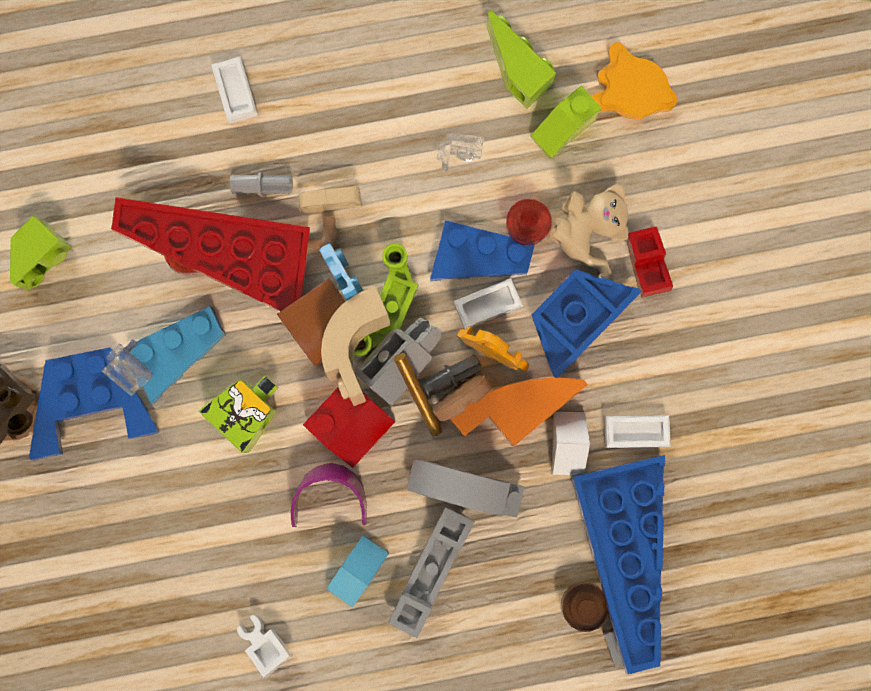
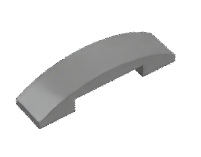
(430, 571)

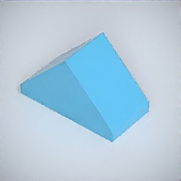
(357, 571)

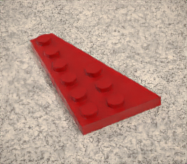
(237, 251)

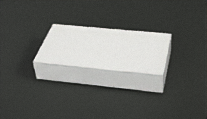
(234, 90)
(488, 304)
(637, 431)

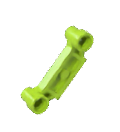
(395, 295)

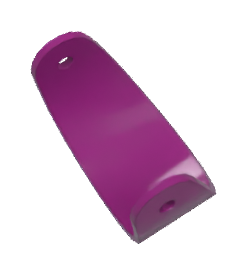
(334, 473)

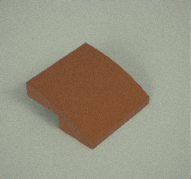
(309, 317)

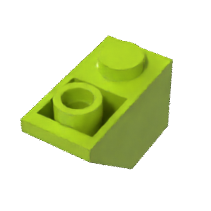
(34, 252)

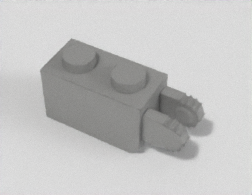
(380, 369)

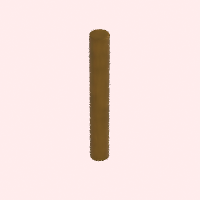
(417, 394)

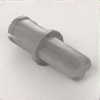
(261, 184)

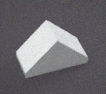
(569, 443)

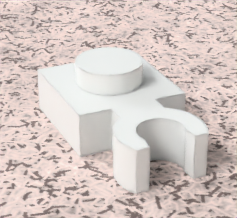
(266, 649)

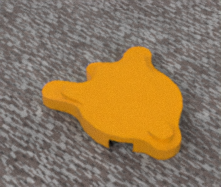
(633, 86)
(493, 347)

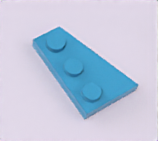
(176, 349)

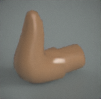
(329, 235)

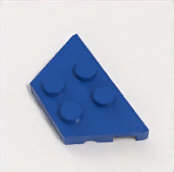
(578, 315)

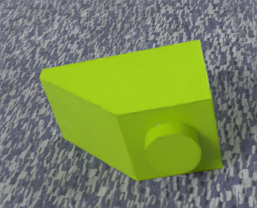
(566, 122)

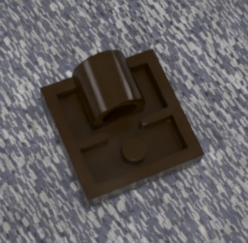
(14, 402)

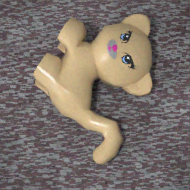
(604, 216)

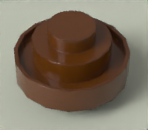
(584, 607)

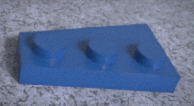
(478, 253)

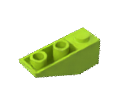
(521, 68)

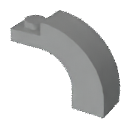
(465, 488)

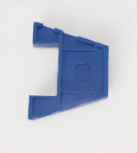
(78, 388)

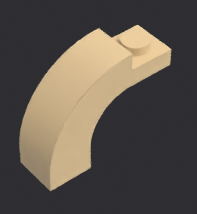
(345, 330)

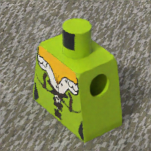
(242, 412)

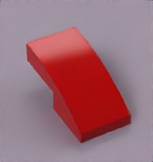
(648, 261)

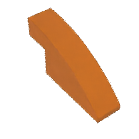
(519, 406)

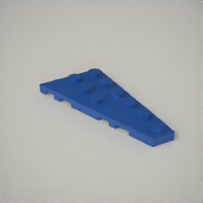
(626, 539)

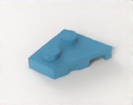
(336, 262)

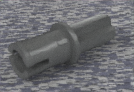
(451, 375)

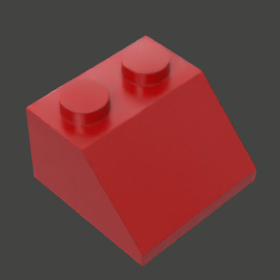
(348, 428)

